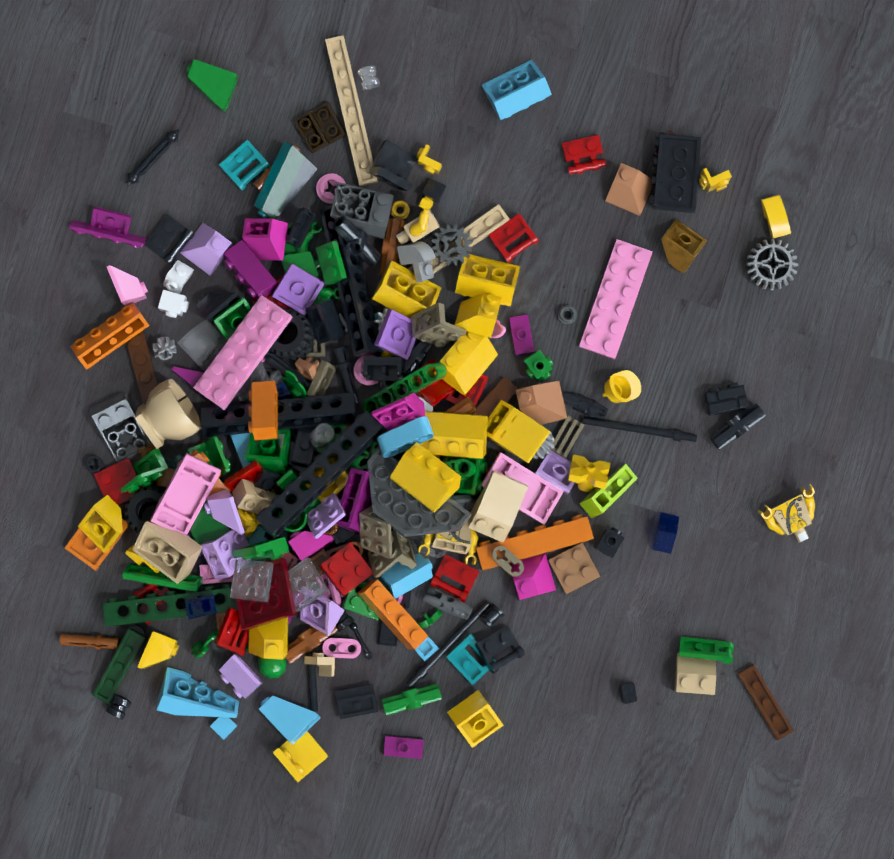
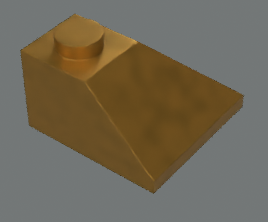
(681, 245)

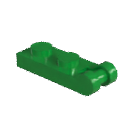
(706, 649)

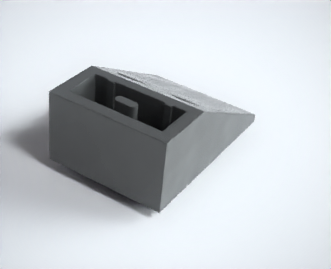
(363, 208)
(119, 427)

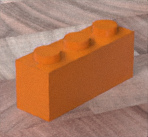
(263, 410)

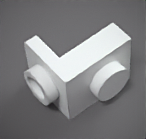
(177, 277)

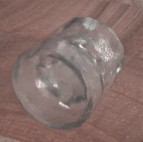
(368, 77)
(317, 436)

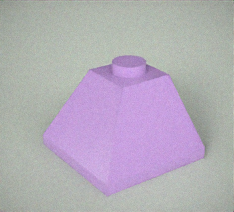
(206, 248)
(223, 509)

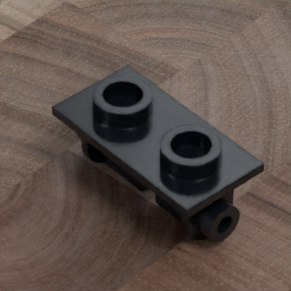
(300, 227)

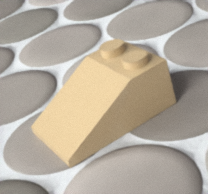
(497, 506)
(167, 550)

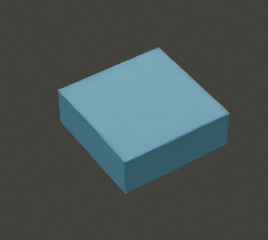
(426, 649)
(223, 726)

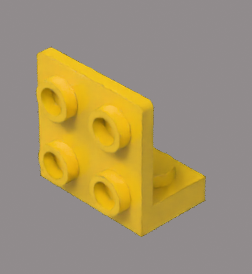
(301, 756)

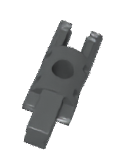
(447, 603)

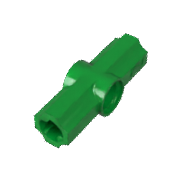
(411, 699)

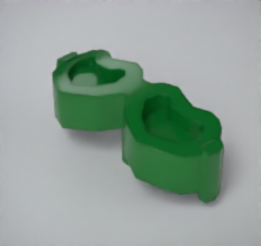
(429, 621)

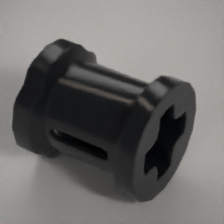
(492, 615)

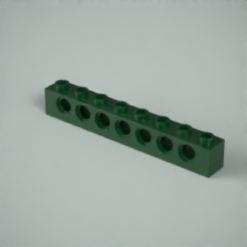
(111, 608)

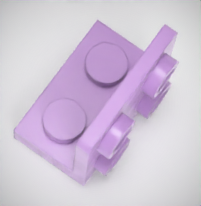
(325, 515)
(220, 554)

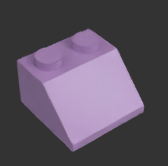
(240, 676)

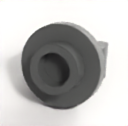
(274, 375)

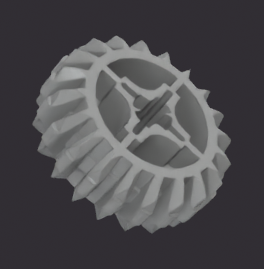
(763, 264)

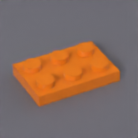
(86, 549)

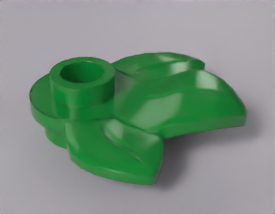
(291, 381)
(201, 648)

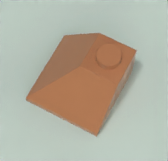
(630, 189)
(542, 402)

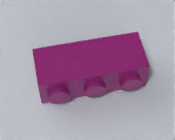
(249, 270)

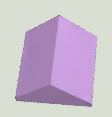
(556, 471)
(322, 614)

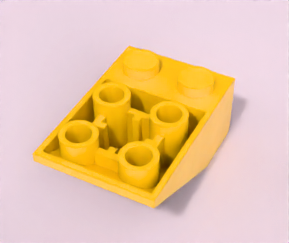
(515, 431)

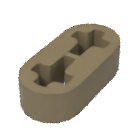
(504, 564)

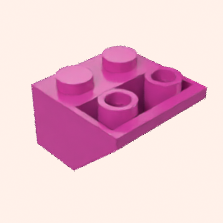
(265, 238)
(400, 412)

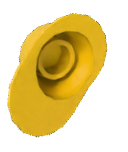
(622, 387)

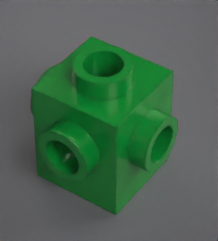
(538, 359)

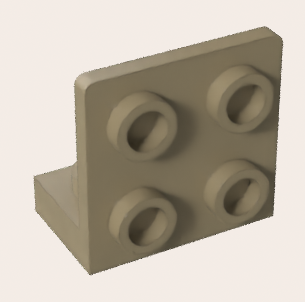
(432, 328)
(375, 533)
(401, 551)

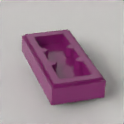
(521, 335)
(403, 747)

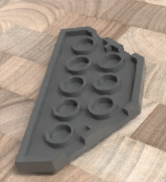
(404, 511)

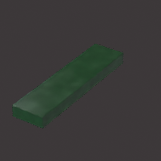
(119, 665)

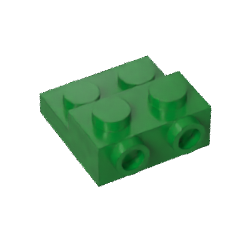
(472, 484)
(263, 550)

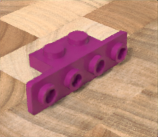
(109, 225)

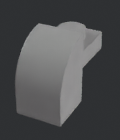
(420, 256)

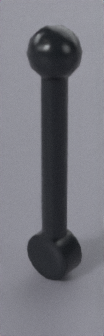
(368, 655)

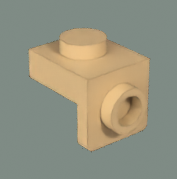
(326, 664)

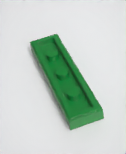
(147, 575)

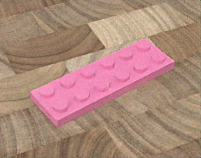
(615, 299)
(243, 352)

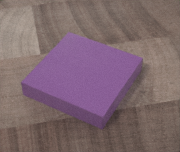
(298, 288)
(396, 335)

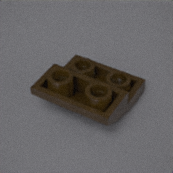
(320, 127)

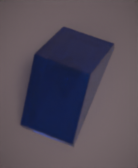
(666, 533)
(201, 606)

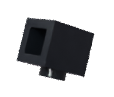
(610, 542)

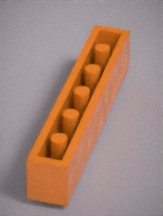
(537, 542)

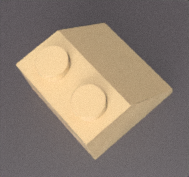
(695, 675)

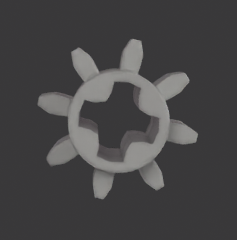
(164, 348)

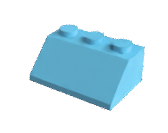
(516, 89)

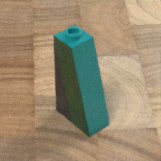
(284, 181)

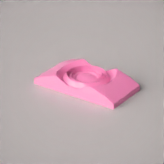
(185, 494)
(540, 496)

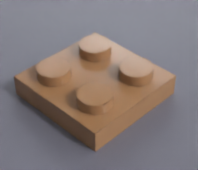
(574, 568)

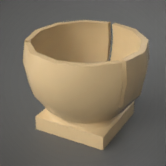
(165, 416)

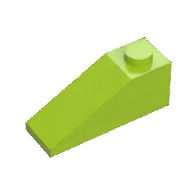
(601, 499)

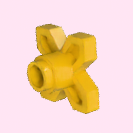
(588, 474)

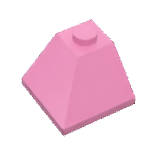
(127, 286)

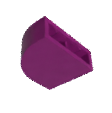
(355, 499)

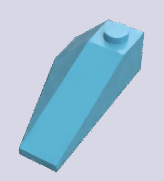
(192, 698)

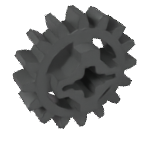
(445, 256)

